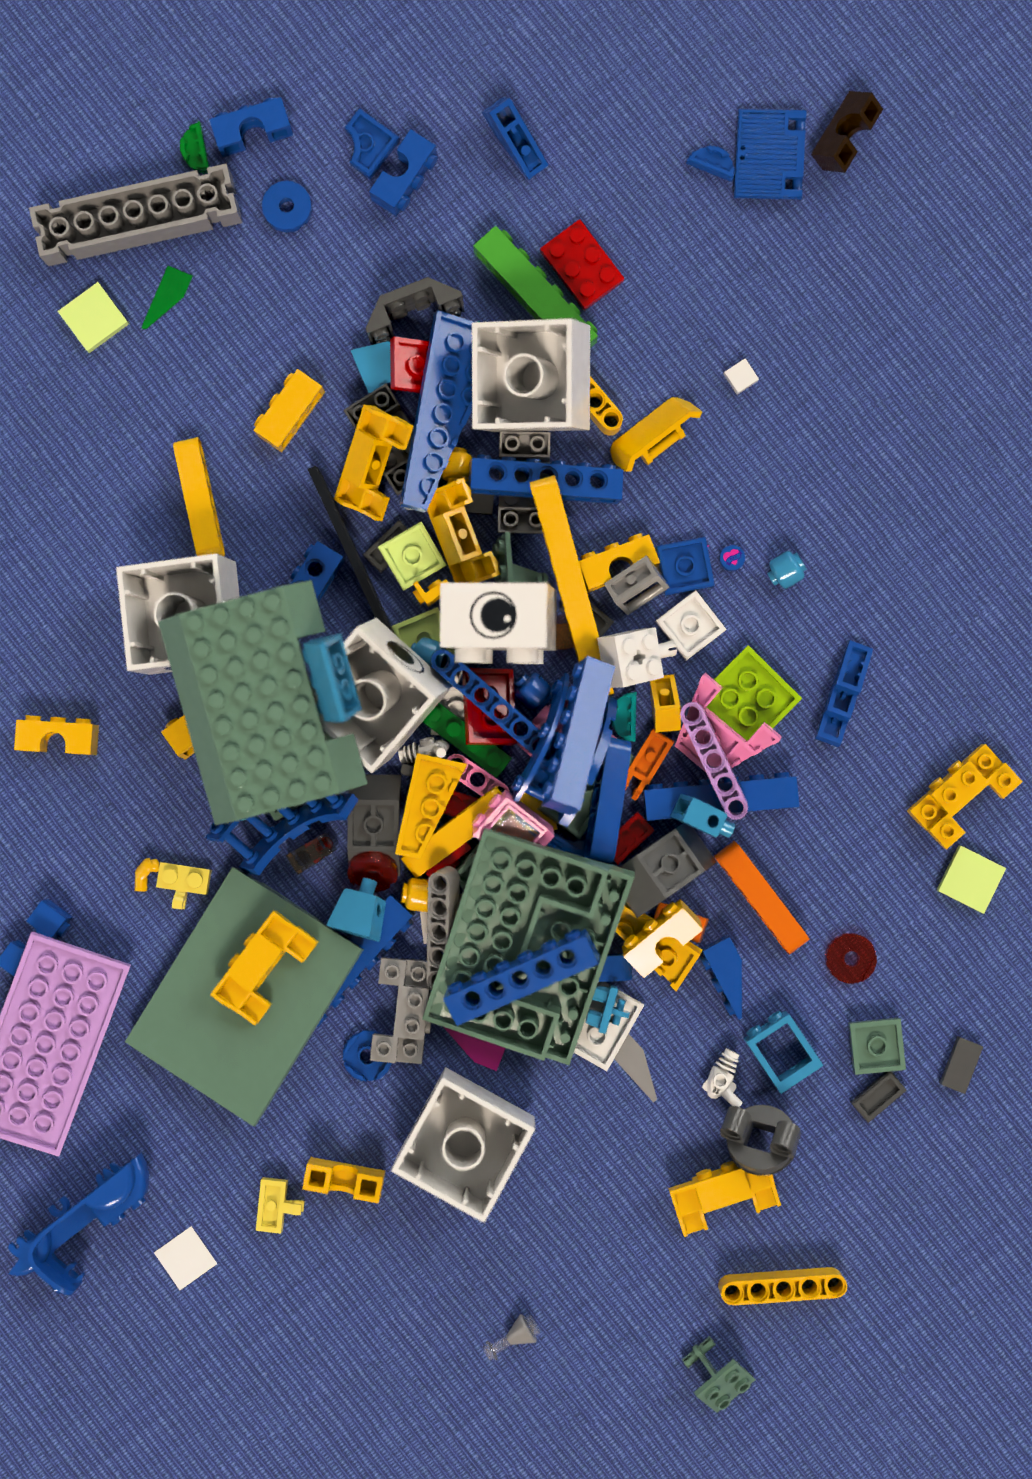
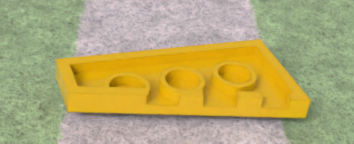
(427, 798)
(676, 957)

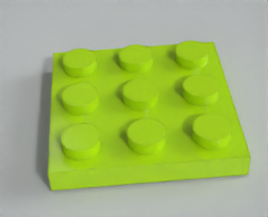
(751, 694)

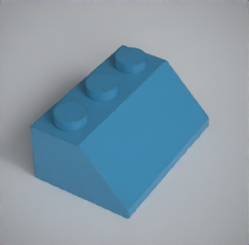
(332, 678)

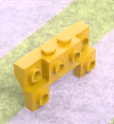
(367, 461)
(457, 535)
(959, 787)
(251, 967)
(719, 1189)

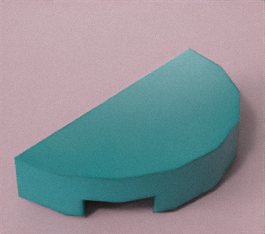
(626, 717)

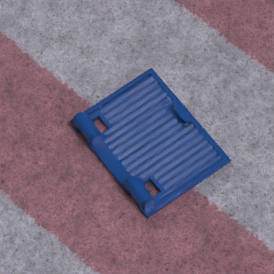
(769, 154)

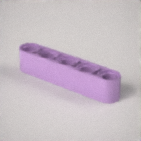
(723, 769)

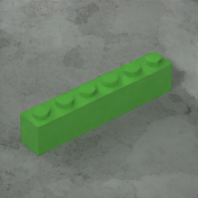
(524, 280)

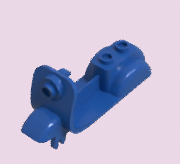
(106, 1202)

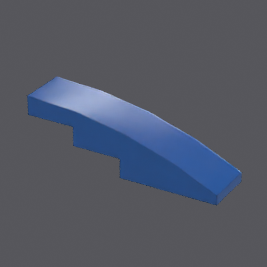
(844, 693)

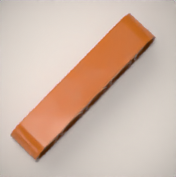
(761, 897)

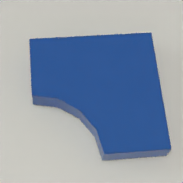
(371, 143)

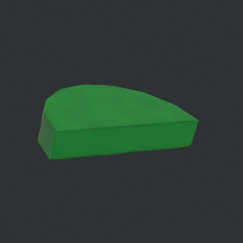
(194, 149)

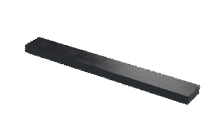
(349, 546)

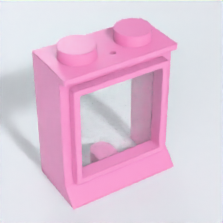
(513, 819)

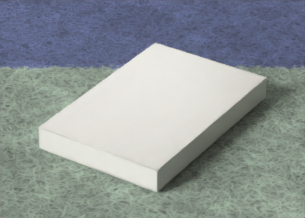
(601, 1047)

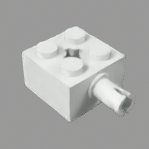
(635, 656)

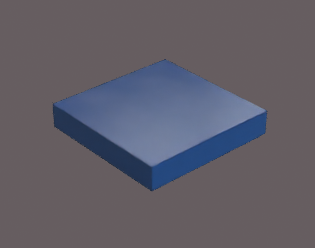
(685, 566)

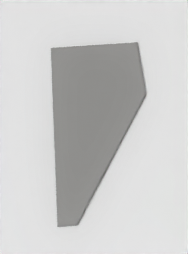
(633, 1061)

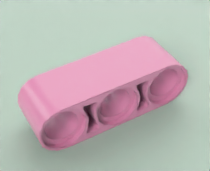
(471, 768)

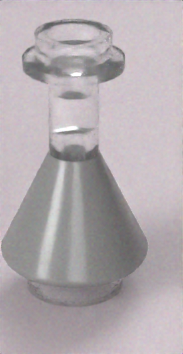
(522, 1332)

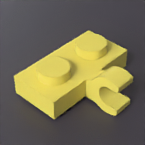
(183, 880)
(274, 1205)

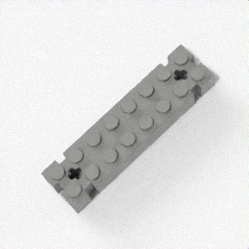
(135, 215)

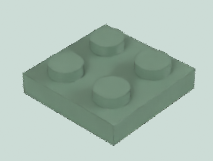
(876, 1046)

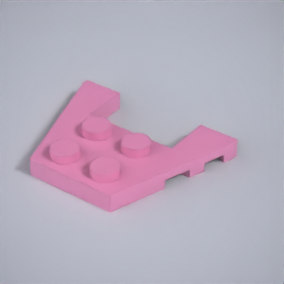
(733, 744)

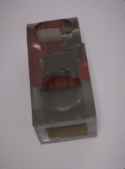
(311, 853)

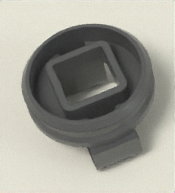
(738, 1129)

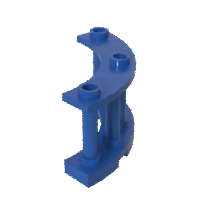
(548, 733)
(295, 823)

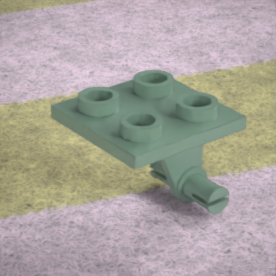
(511, 572)
(724, 1384)

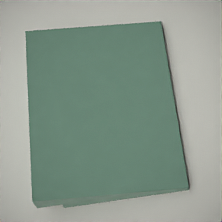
(514, 904)
(217, 1046)

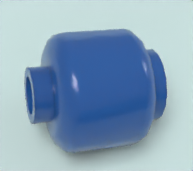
(532, 691)

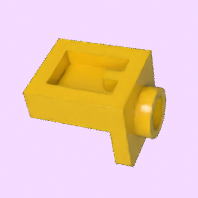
(432, 595)

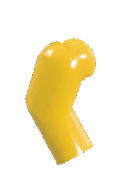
(142, 871)

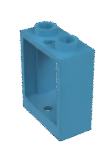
(798, 1071)

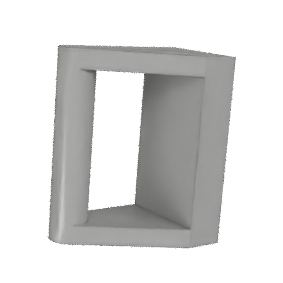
(633, 581)

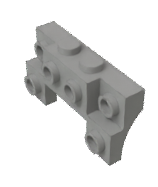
(409, 1028)

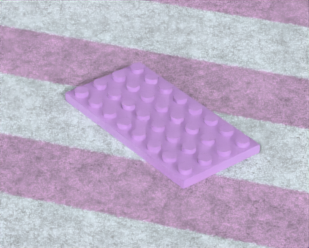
(52, 1038)

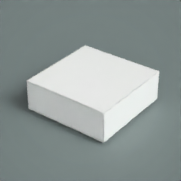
(741, 376)

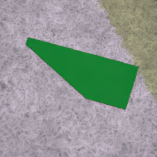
(170, 291)

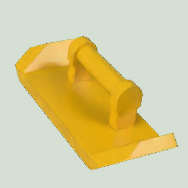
(650, 431)

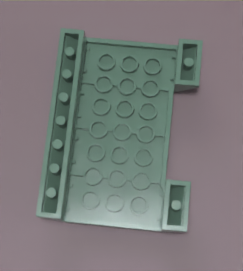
(255, 704)

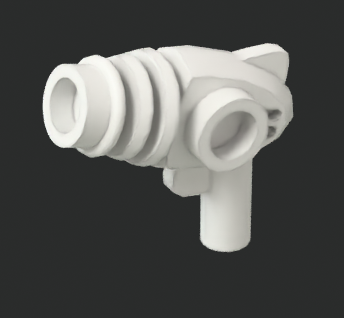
(427, 746)
(720, 1079)

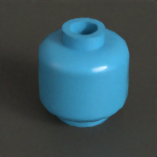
(786, 569)
(426, 647)

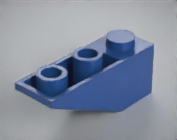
(727, 969)

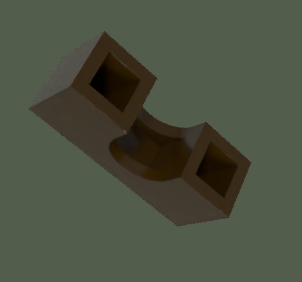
(856, 113)

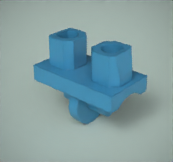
(601, 1019)

